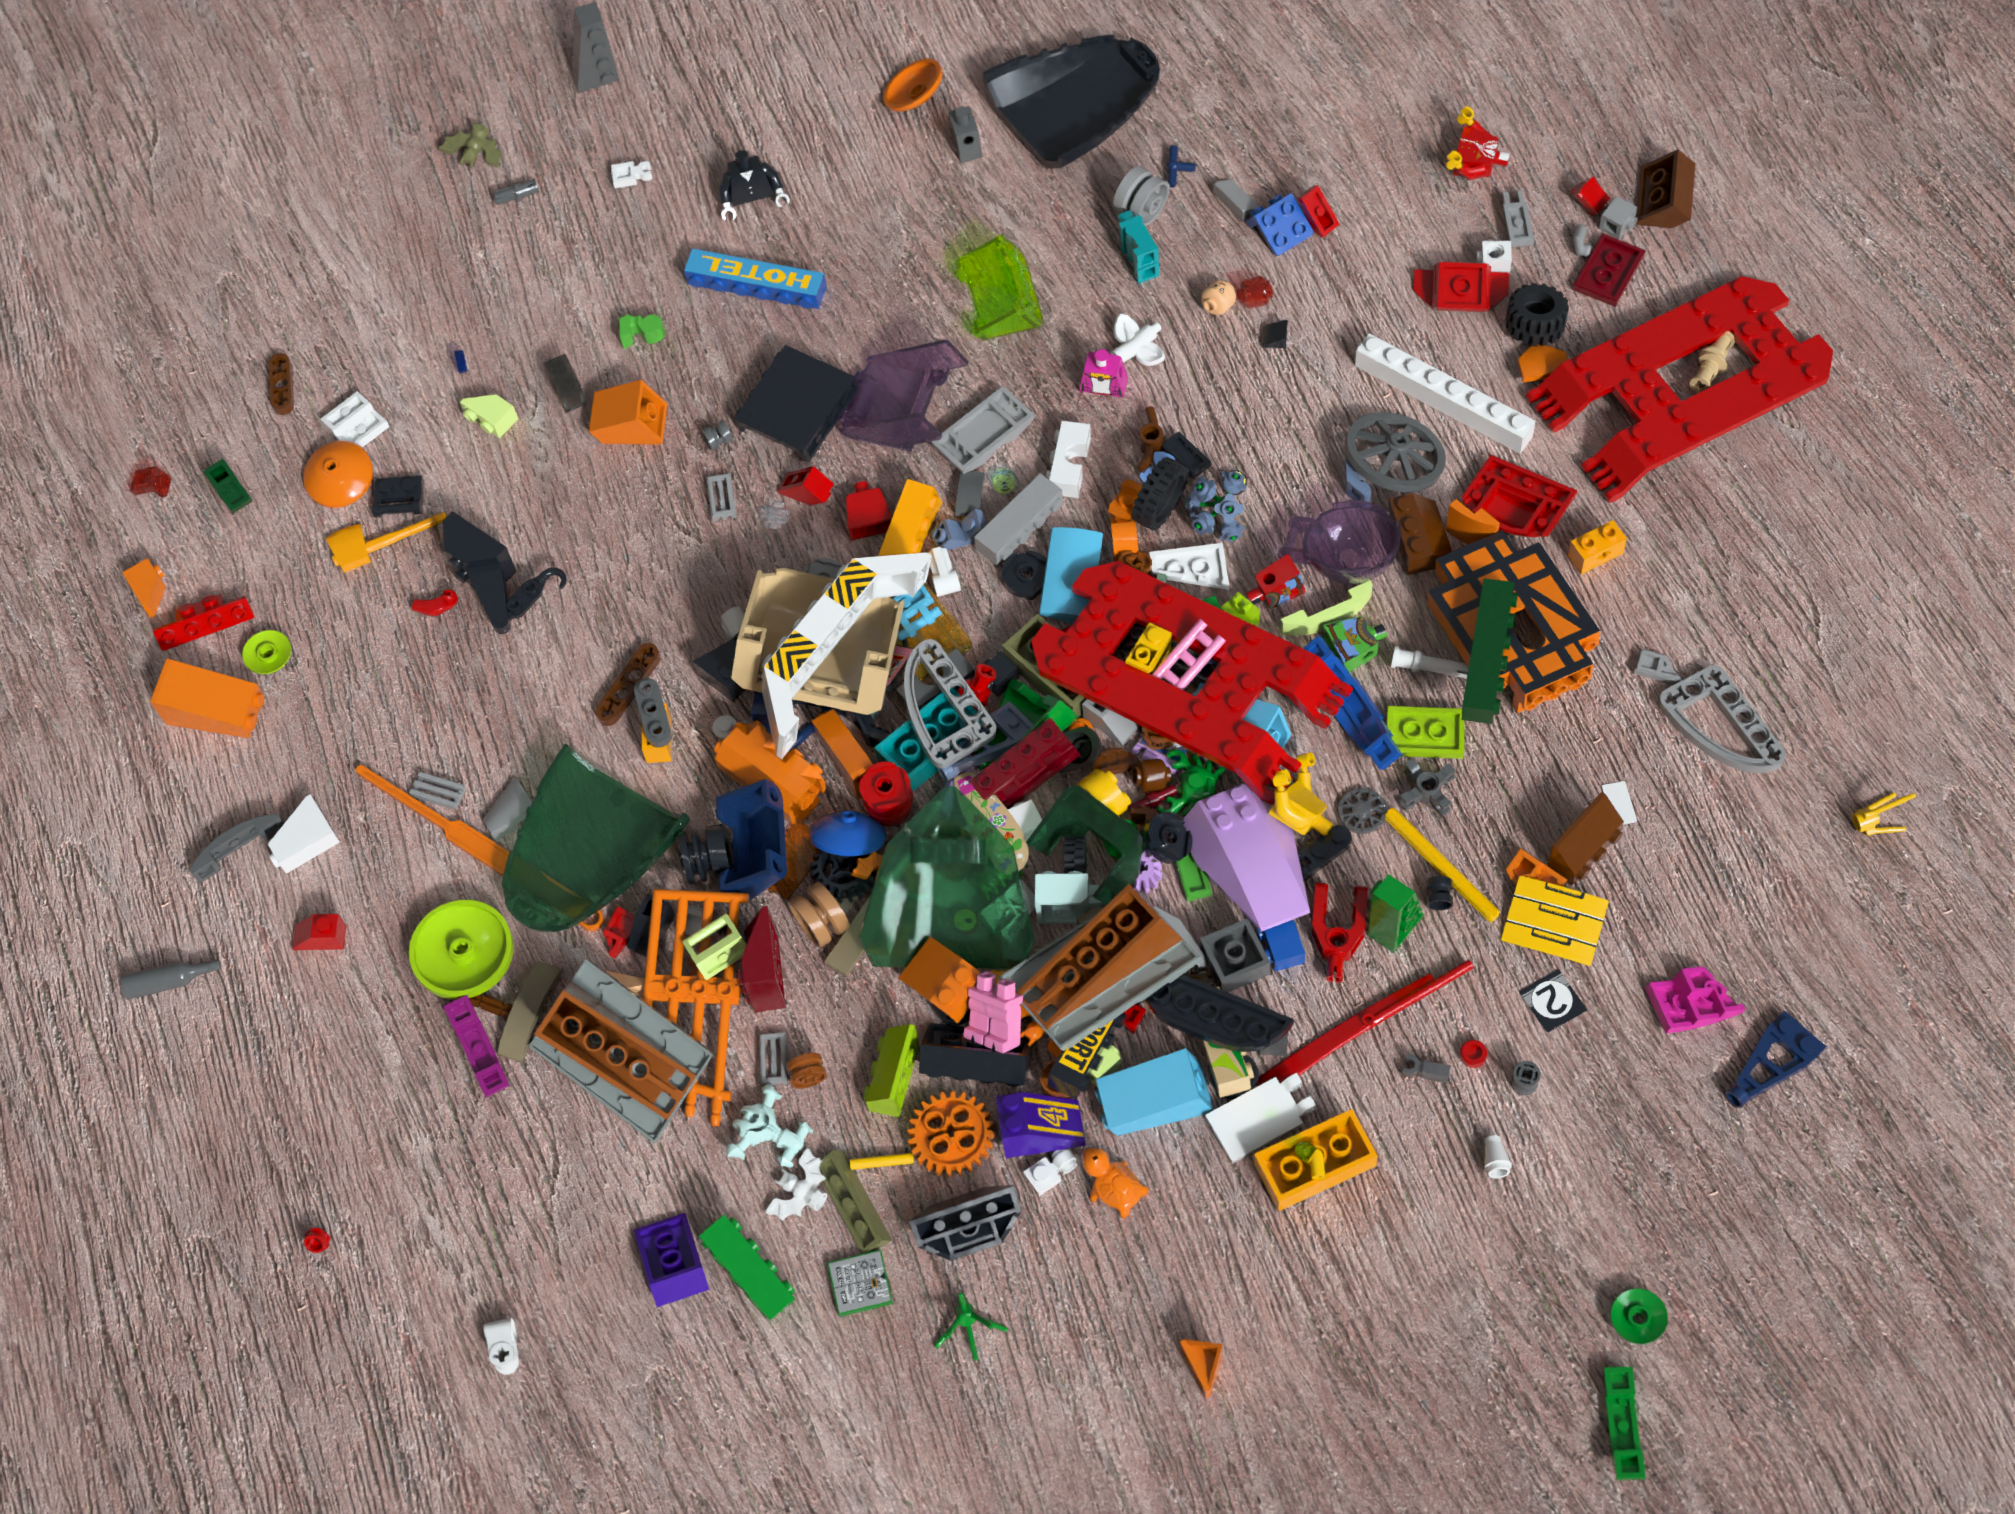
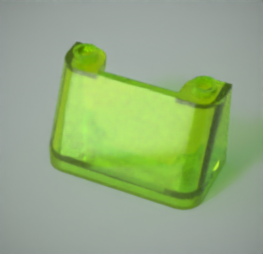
(1000, 289)

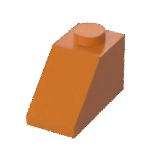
(146, 584)

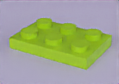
(1427, 731)

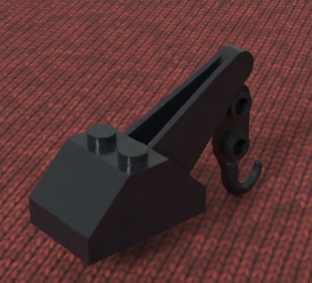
(487, 568)

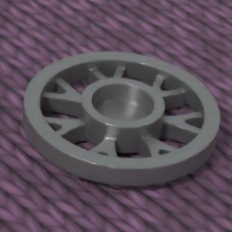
(1362, 810)

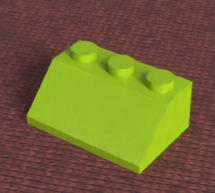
(892, 1070)

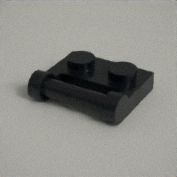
(398, 490)

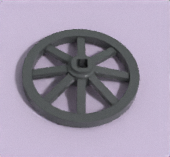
(1396, 448)

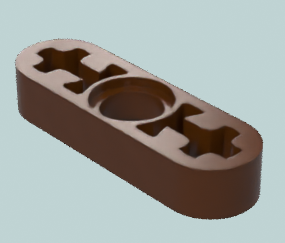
(286, 391)

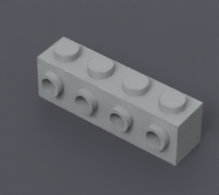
(1019, 519)

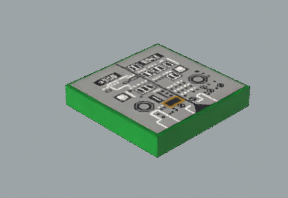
(860, 1283)

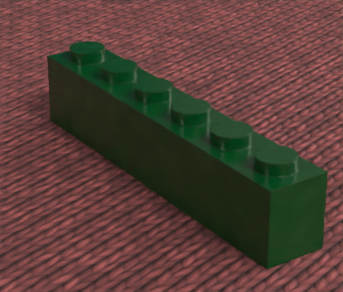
(1488, 650)

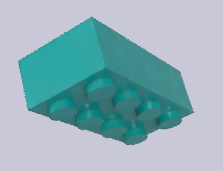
(904, 748)

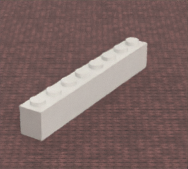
(1445, 393)

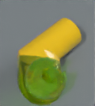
(1313, 1157)

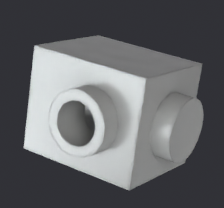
(1618, 217)

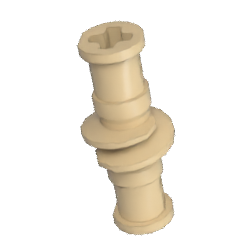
(1712, 362)

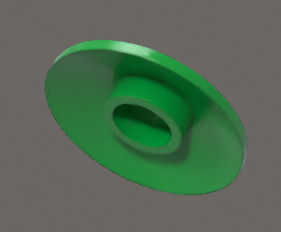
(1644, 1304)

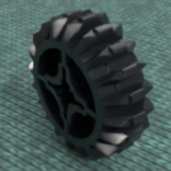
(836, 880)

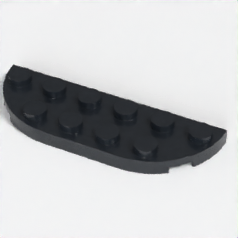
(1217, 1016)

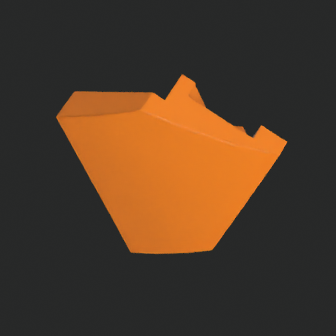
(1539, 362)

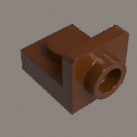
(1141, 815)

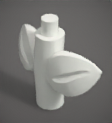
(1136, 341)

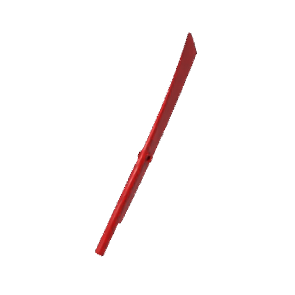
(1359, 1023)

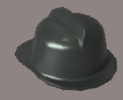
(1087, 744)

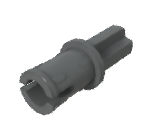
(515, 192)

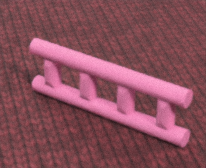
(1195, 665)

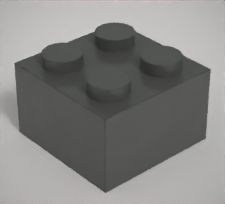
(1235, 956)

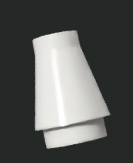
(1496, 1158)

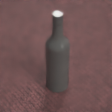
(163, 978)

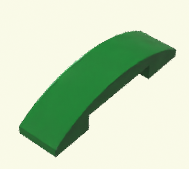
(1623, 1424)

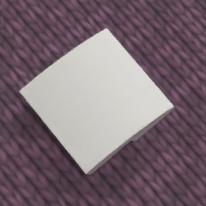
(355, 421)

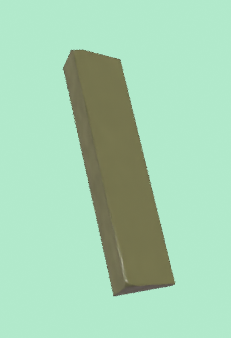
(853, 1202)

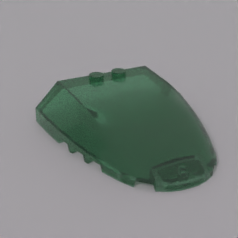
(582, 845)

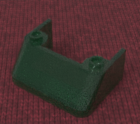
(1081, 812)

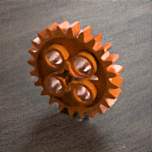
(955, 1156)

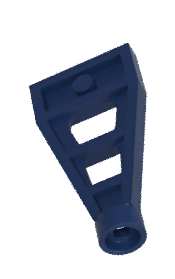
(1794, 1039)

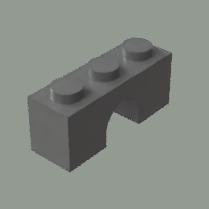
(926, 693)

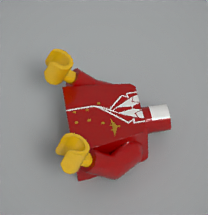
(1476, 150)

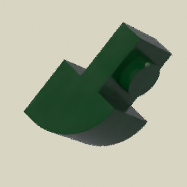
(227, 486)

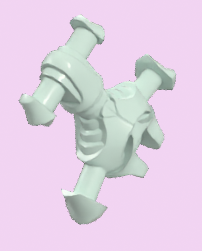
(760, 1126)

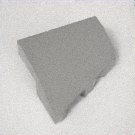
(507, 810)

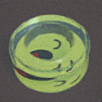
(1003, 481)

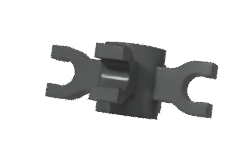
(1422, 778)

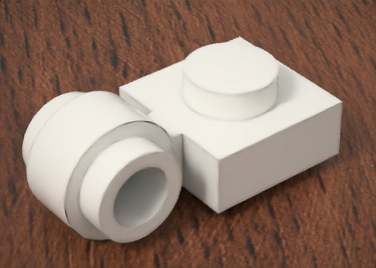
(1045, 1175)

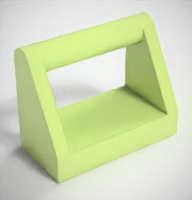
(720, 954)

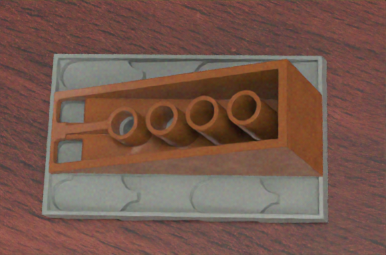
(1103, 963)
(620, 1050)

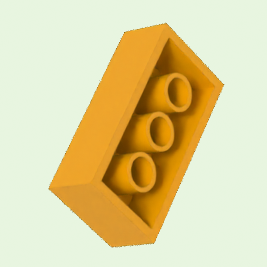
(1344, 1151)

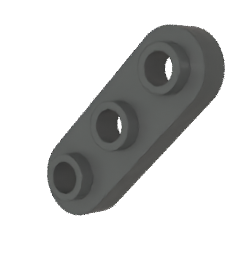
(653, 720)

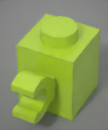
(1243, 609)

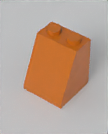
(628, 415)

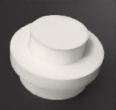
(723, 725)

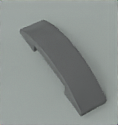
(232, 840)

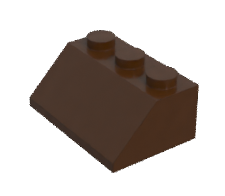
(1666, 191)
(1421, 532)
(1586, 840)

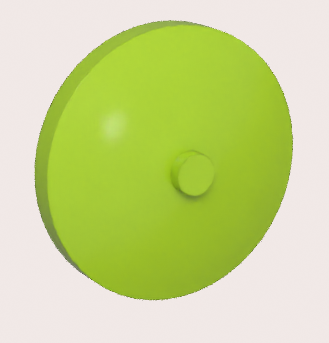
(461, 949)

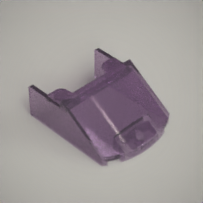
(897, 394)

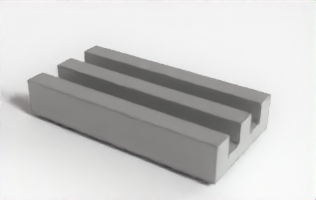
(723, 513)
(419, 784)
(774, 1080)

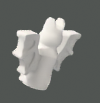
(804, 1191)

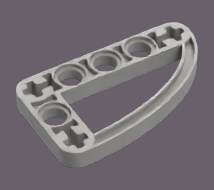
(1708, 687)
(971, 731)

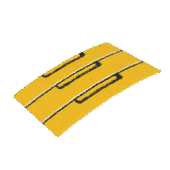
(1555, 920)

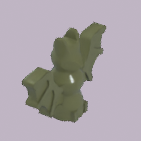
(475, 143)

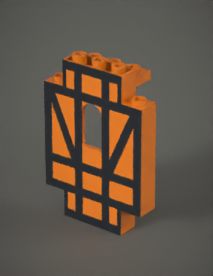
(1544, 595)

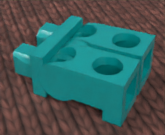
(1139, 246)

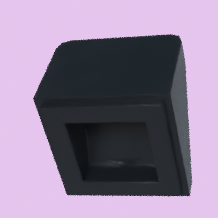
(1275, 335)

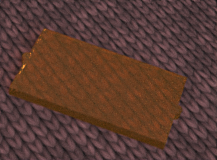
(798, 858)

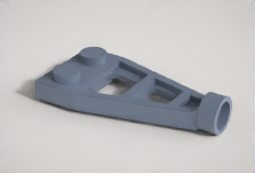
(1010, 723)

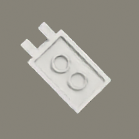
(1259, 1117)

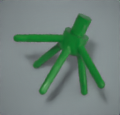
(966, 1317)

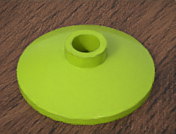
(261, 646)

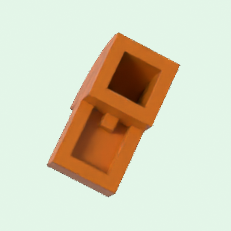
(1124, 501)
(1123, 536)

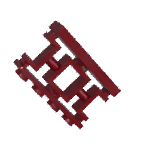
(1026, 765)

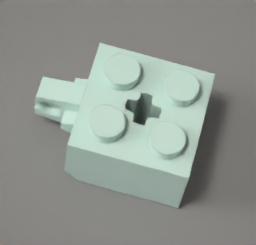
(1063, 897)

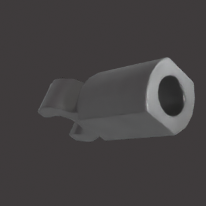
(1427, 1069)

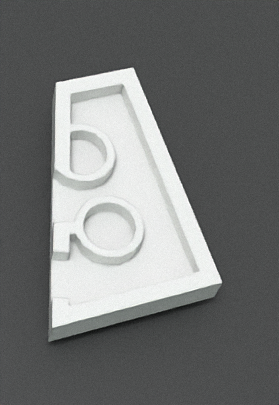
(1192, 565)

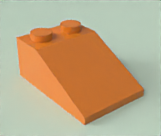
(941, 978)

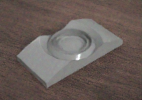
(984, 430)

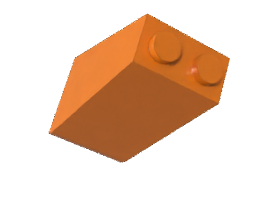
(206, 700)

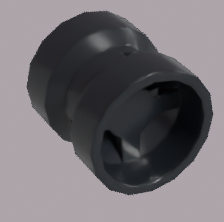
(1439, 893)

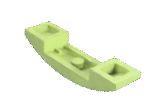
(1299, 624)

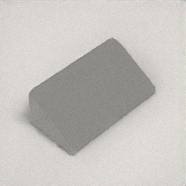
(1234, 198)

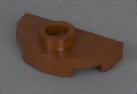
(1115, 761)

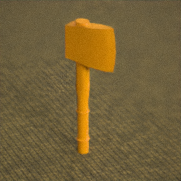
(353, 551)

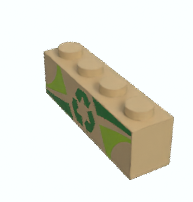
(1228, 1069)

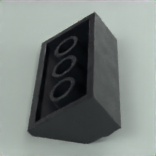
(951, 1055)

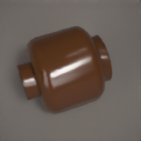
(1150, 775)

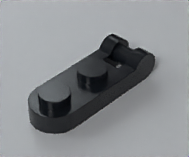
(1324, 850)

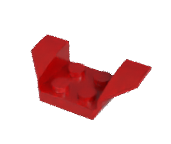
(1461, 286)

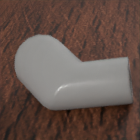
(1578, 239)

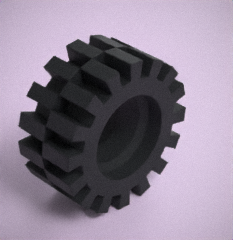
(1075, 854)

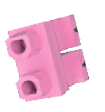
(994, 1013)

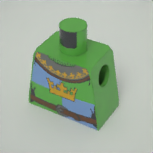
(1353, 640)

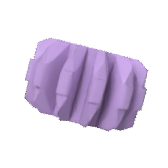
(1150, 873)

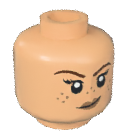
(1218, 297)

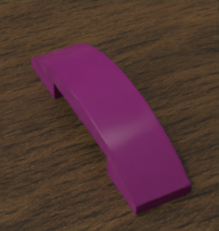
(477, 1046)

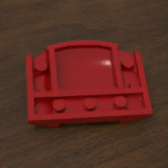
(1518, 498)

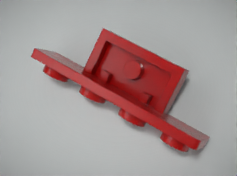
(202, 619)

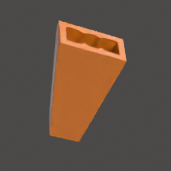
(842, 749)

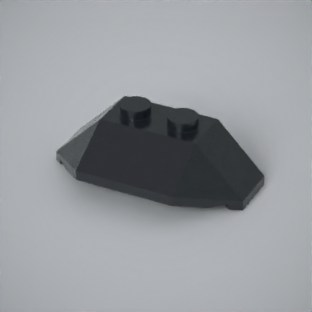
(967, 1222)

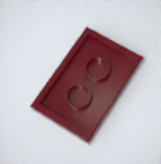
(1608, 270)

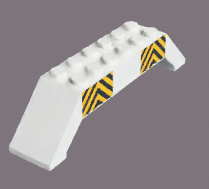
(825, 626)

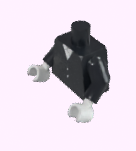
(748, 181)

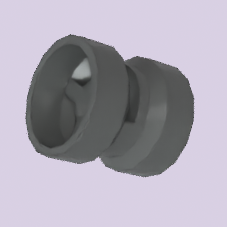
(717, 435)
(1523, 1083)

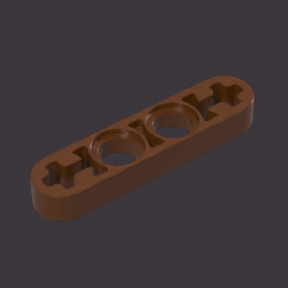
(624, 682)

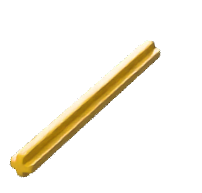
(1441, 864)

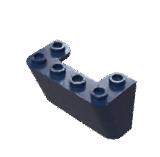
(758, 837)

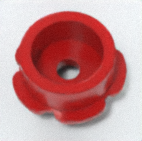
(316, 1240)

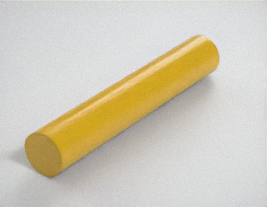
(881, 1161)

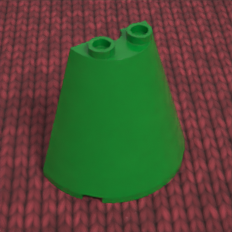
(1034, 708)

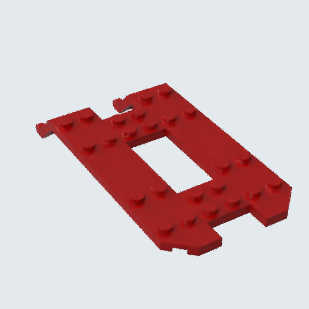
(1664, 422)
(1214, 717)

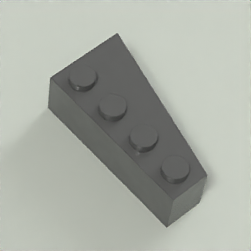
(592, 55)

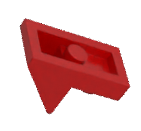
(1318, 211)

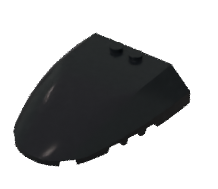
(1072, 95)

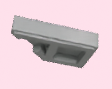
(1656, 667)

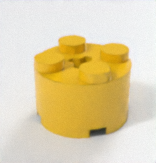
(1104, 788)

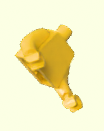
(1298, 804)

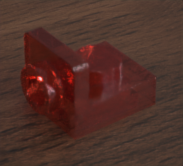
(150, 480)

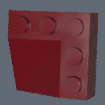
(761, 965)

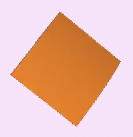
(1469, 526)

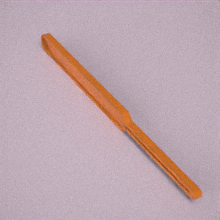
(456, 831)

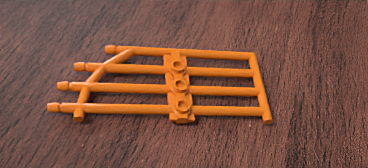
(695, 989)

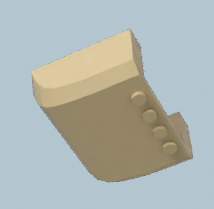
(852, 673)

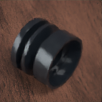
(704, 853)

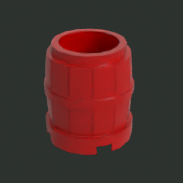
(886, 793)

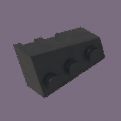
(717, 669)

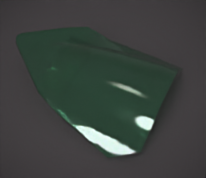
(948, 881)

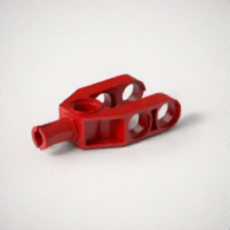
(1350, 938)

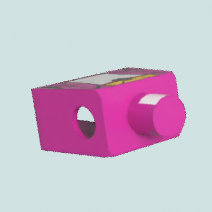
(1104, 374)

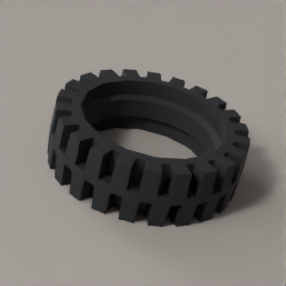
(1160, 493)

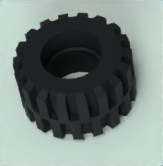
(1537, 314)

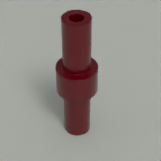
(1154, 798)

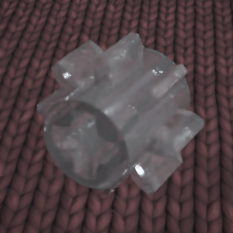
(774, 514)

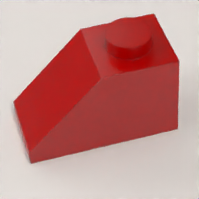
(806, 486)
(320, 933)

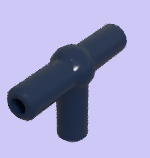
(1174, 166)

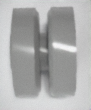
(1141, 194)

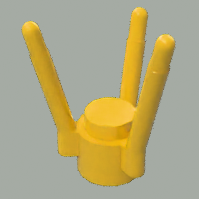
(1868, 818)

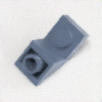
(1355, 486)
(955, 534)

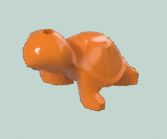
(1114, 1181)

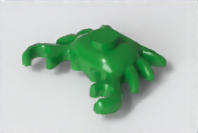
(1196, 782)

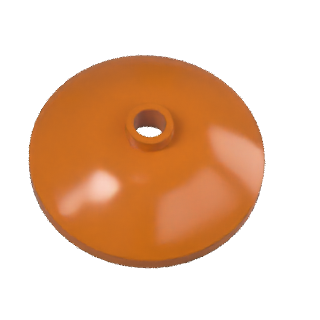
(913, 85)
(345, 482)

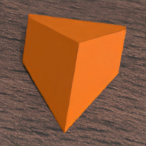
(1204, 1362)

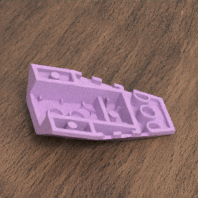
(1248, 856)

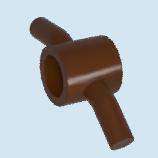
(1150, 431)

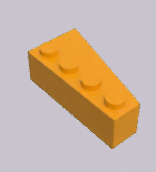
(911, 519)

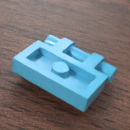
(914, 605)

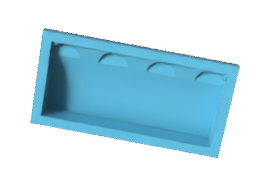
(1067, 557)

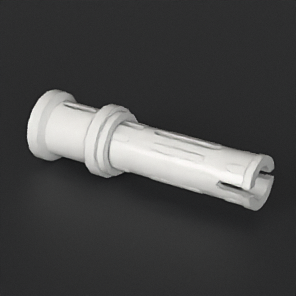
(1417, 661)

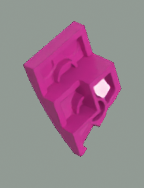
(1691, 1000)

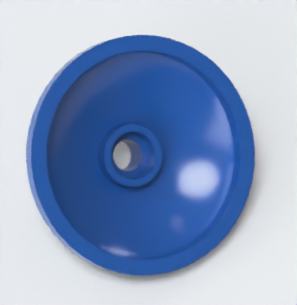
(847, 834)

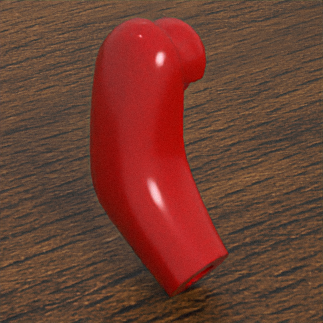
(436, 606)

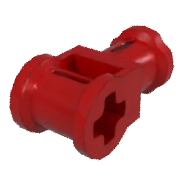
(980, 683)

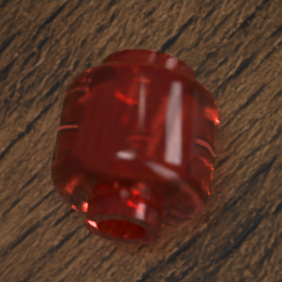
(1255, 292)

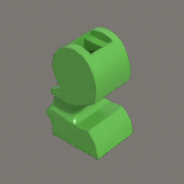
(649, 328)

